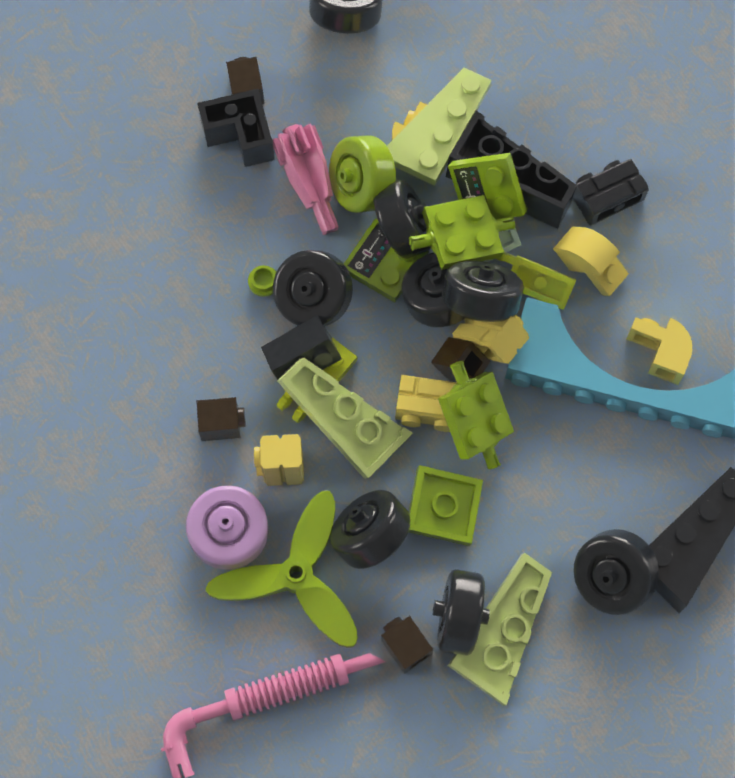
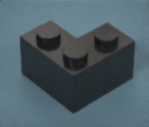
(240, 119)

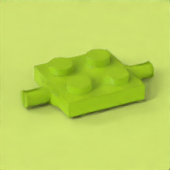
(462, 231)
(476, 415)

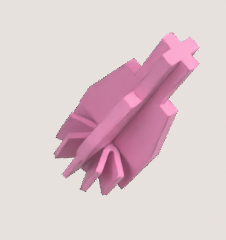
(307, 171)

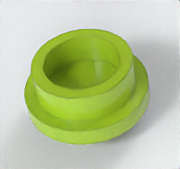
(261, 280)

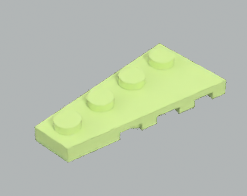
(432, 135)
(352, 425)
(504, 638)

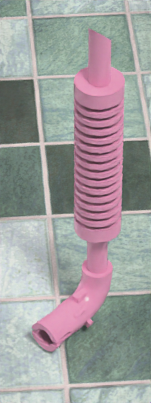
(256, 697)

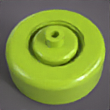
(360, 171)

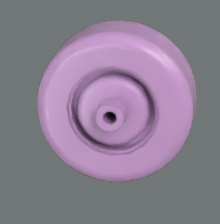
(227, 527)

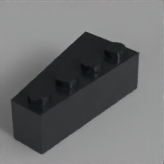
(544, 188)
(693, 541)

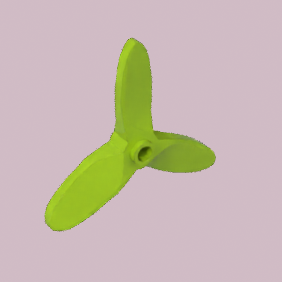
(306, 549)

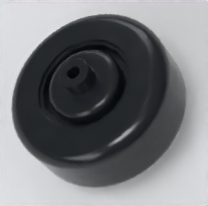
(346, 15)
(400, 217)
(311, 286)
(482, 291)
(423, 293)
(370, 529)
(616, 571)
(461, 612)

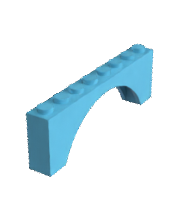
(559, 367)

